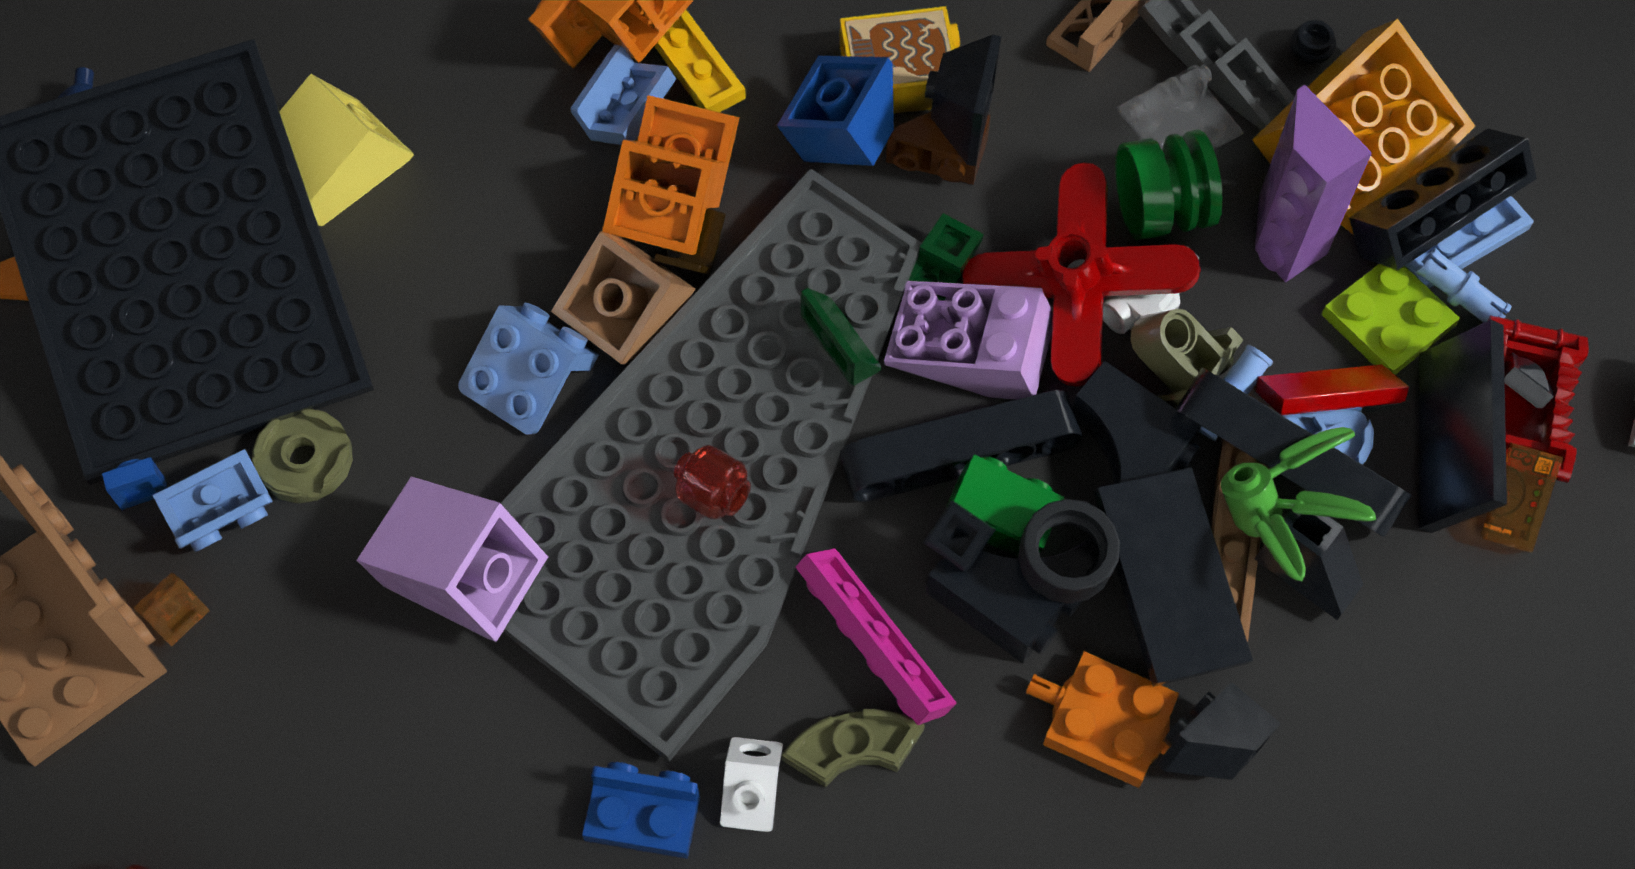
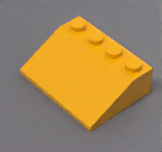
(1391, 104)

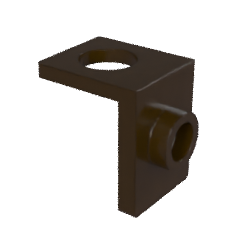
(706, 249)

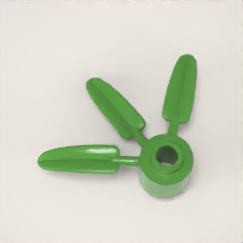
(1259, 510)

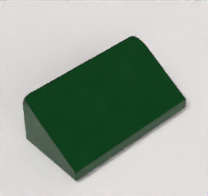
(838, 337)

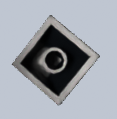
(964, 94)

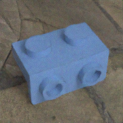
(616, 97)
(213, 500)

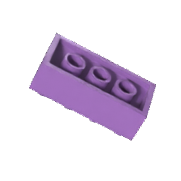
(1307, 187)

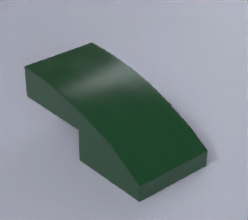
(946, 252)

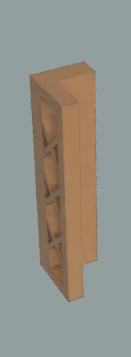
(1100, 32)

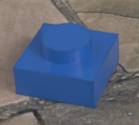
(134, 482)

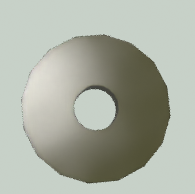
(314, 478)

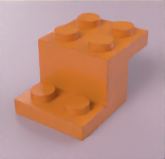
(576, 25)
(670, 175)

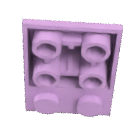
(975, 339)

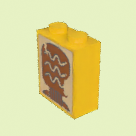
(911, 41)

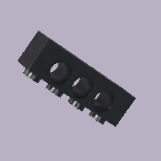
(1443, 198)

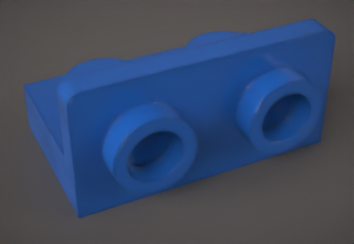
(641, 810)

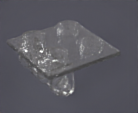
(1179, 107)

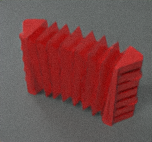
(1559, 357)

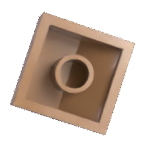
(620, 297)

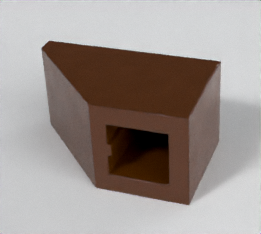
(925, 148)

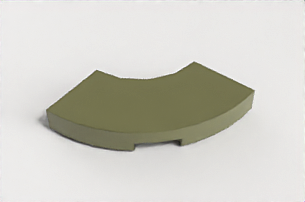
(851, 741)

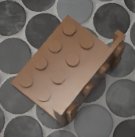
(64, 635)

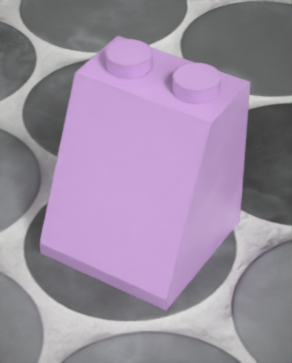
(454, 556)

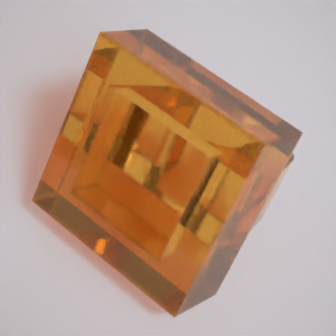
(171, 609)

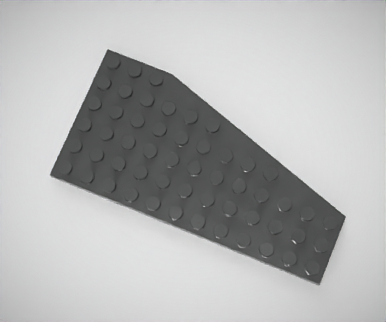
(640, 592)

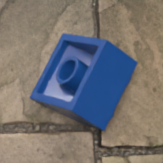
(842, 111)

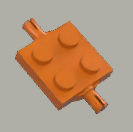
(1107, 718)

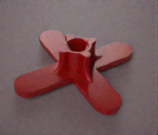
(1081, 290)

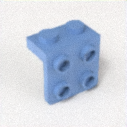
(523, 365)

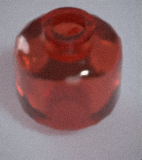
(711, 482)

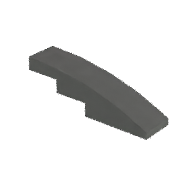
(1236, 68)

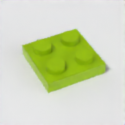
(1390, 316)

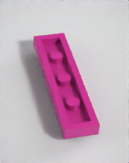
(876, 636)

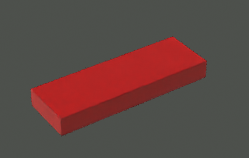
(1331, 389)

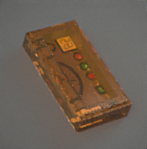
(1529, 488)

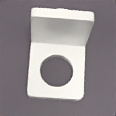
(750, 784)

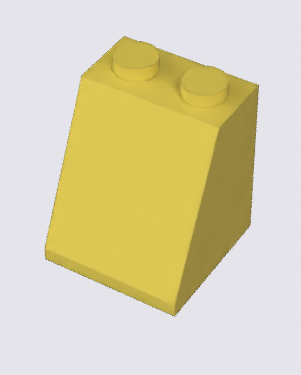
(338, 146)

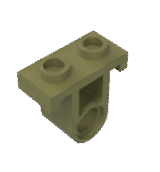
(1178, 348)

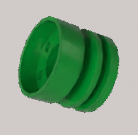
(1168, 184)

